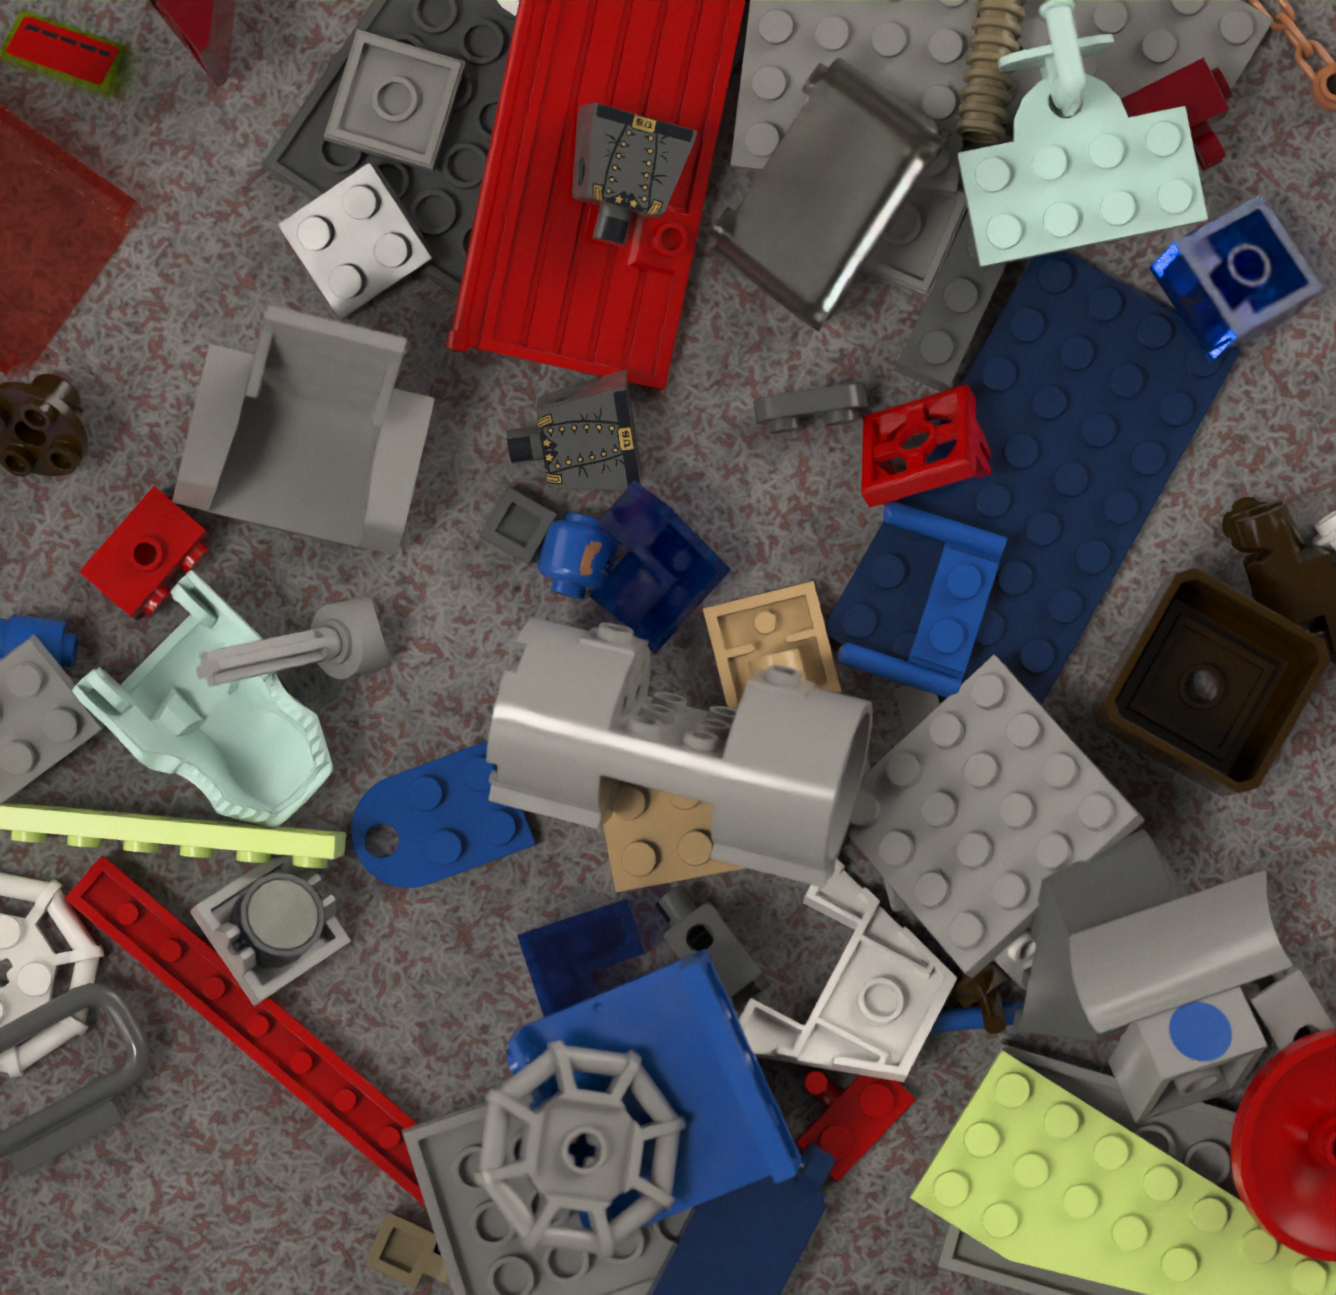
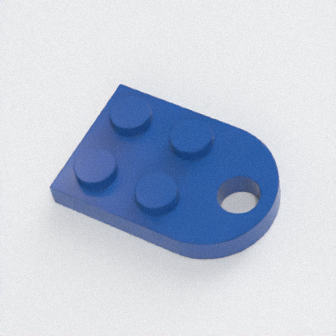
(439, 820)

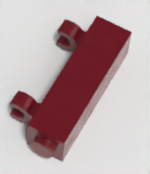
(1202, 94)

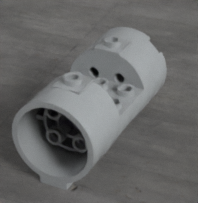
(776, 769)

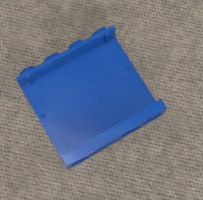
(699, 1063)

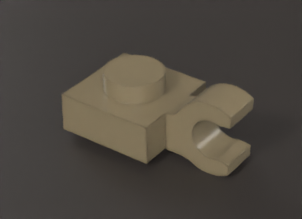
(406, 1252)

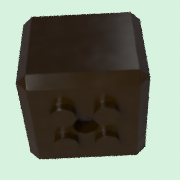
(1260, 671)

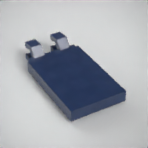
(747, 1236)

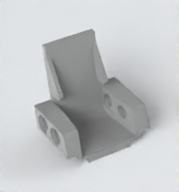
(307, 433)

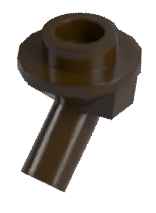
(983, 991)

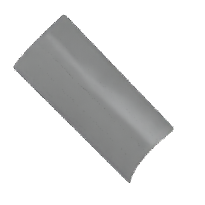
(1176, 953)

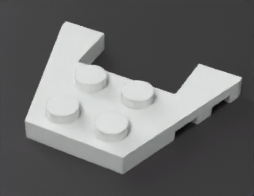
(875, 1002)

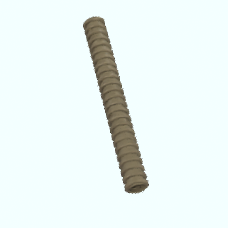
(987, 87)

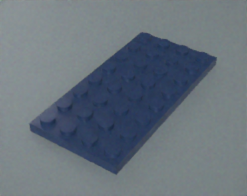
(1084, 423)

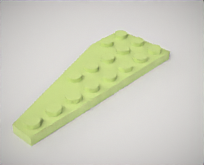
(1096, 1202)

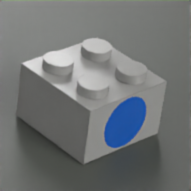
(1187, 1054)

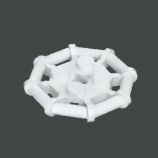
(37, 965)

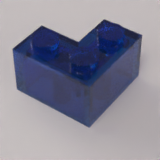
(664, 569)
(567, 952)

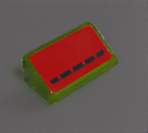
(63, 54)

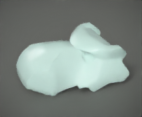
(237, 741)

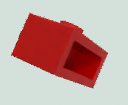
(147, 555)

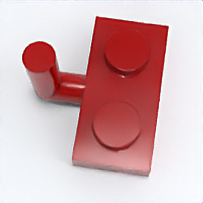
(852, 1117)

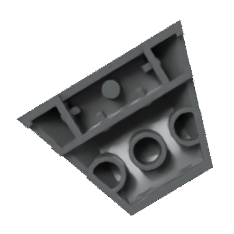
(1077, 898)

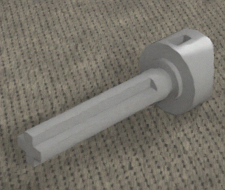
(341, 639)

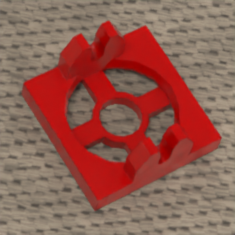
(889, 430)

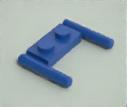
(951, 609)

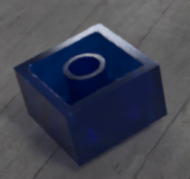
(1235, 278)

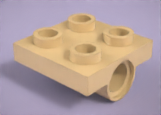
(768, 630)

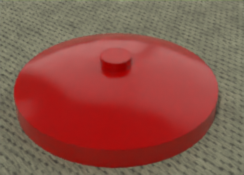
(1288, 1146)

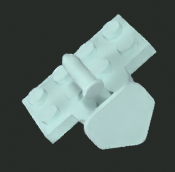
(1079, 175)

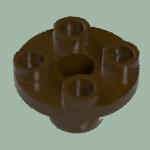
(41, 427)

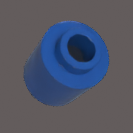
(52, 633)

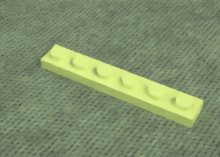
(195, 836)

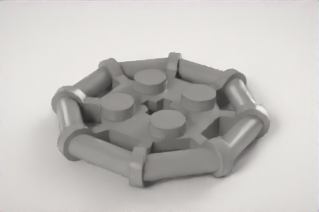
(551, 1168)

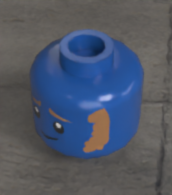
(576, 555)

